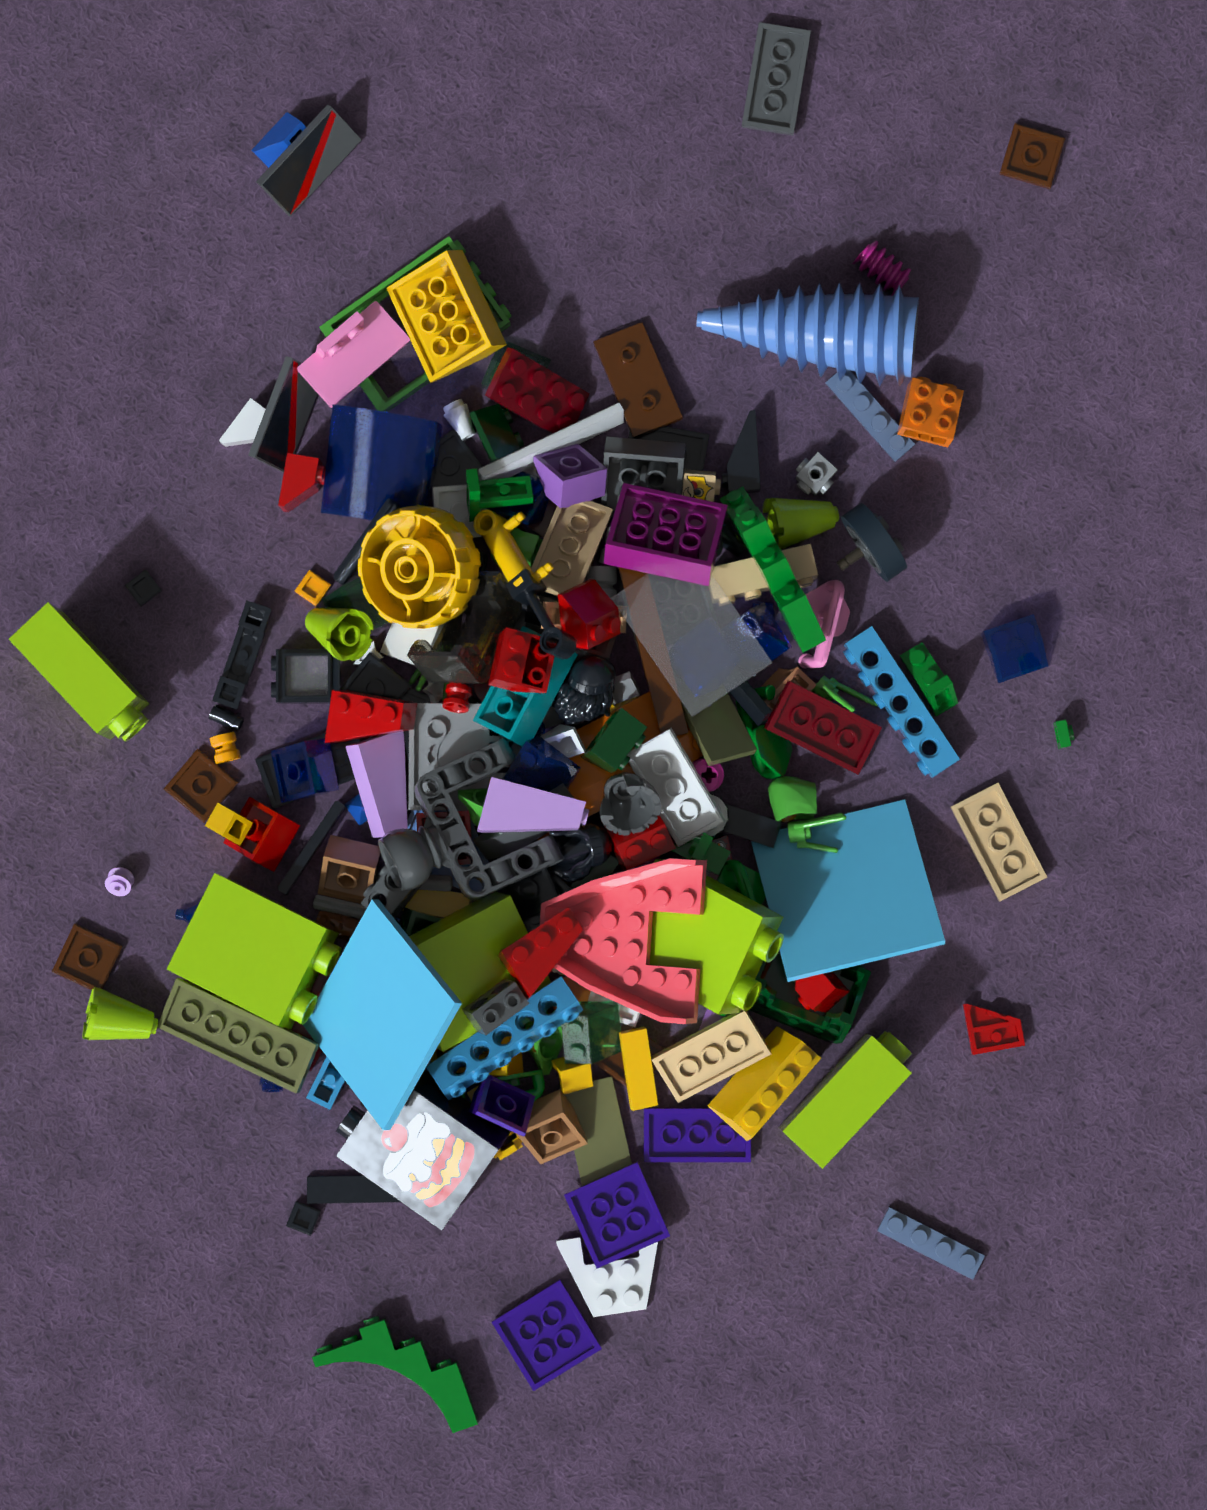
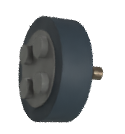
(872, 543)

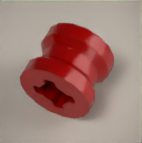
(457, 698)

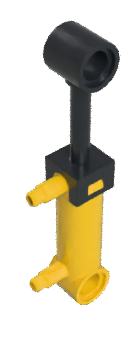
(522, 583)

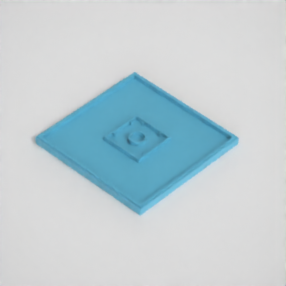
(850, 903)
(382, 1014)

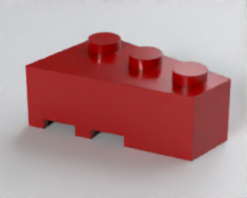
(366, 715)
(538, 952)

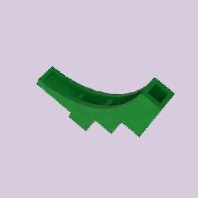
(774, 569)
(377, 1346)

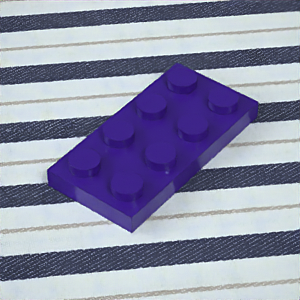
(691, 1137)

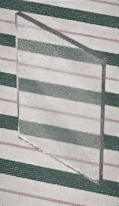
(692, 637)

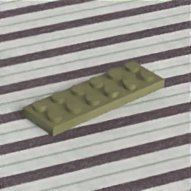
(237, 1035)

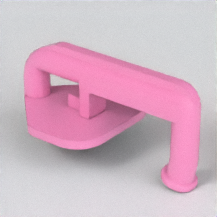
(832, 615)

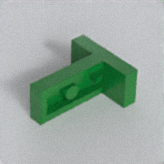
(495, 492)
(930, 679)
(704, 849)

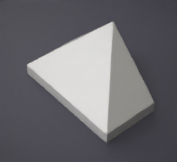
(565, 740)

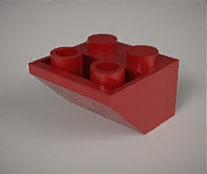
(520, 663)

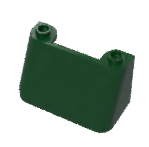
(780, 1002)

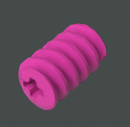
(882, 267)
(712, 776)

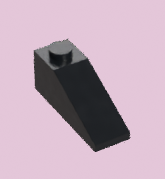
(744, 460)

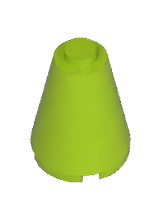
(798, 519)
(341, 631)
(116, 1018)

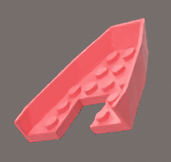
(616, 938)

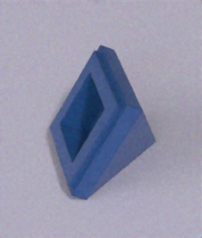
(356, 809)

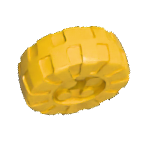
(419, 567)

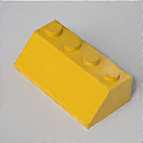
(762, 1087)

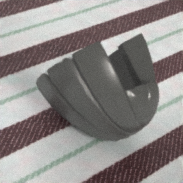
(629, 804)

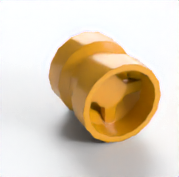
(225, 748)

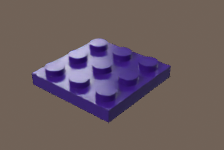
(617, 1215)
(546, 1335)

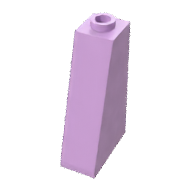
(381, 781)
(527, 809)

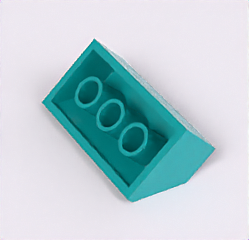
(521, 713)

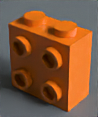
(930, 411)

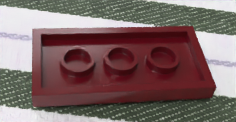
(536, 392)
(823, 727)

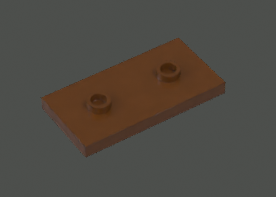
(637, 380)

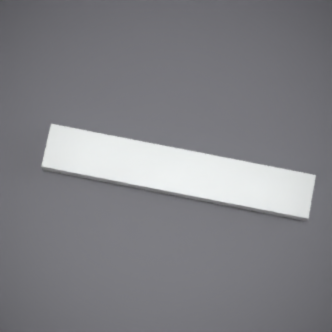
(571, 435)

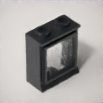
(304, 676)

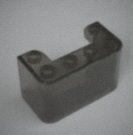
(469, 642)

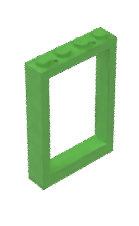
(379, 293)

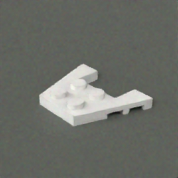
(615, 1286)

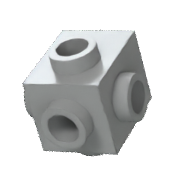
(817, 465)

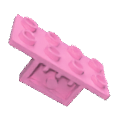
(353, 353)

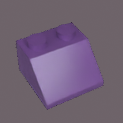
(570, 475)

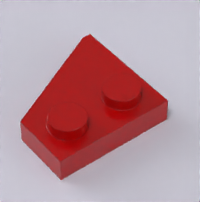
(991, 1030)

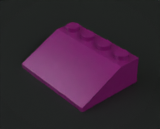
(665, 534)

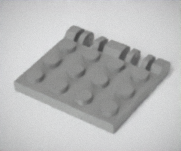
(440, 739)

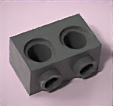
(395, 897)
(495, 1006)

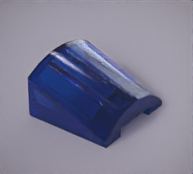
(377, 459)

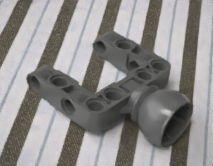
(439, 842)

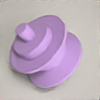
(119, 881)

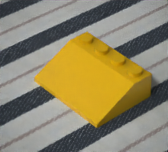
(446, 315)

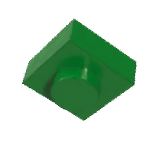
(1063, 733)

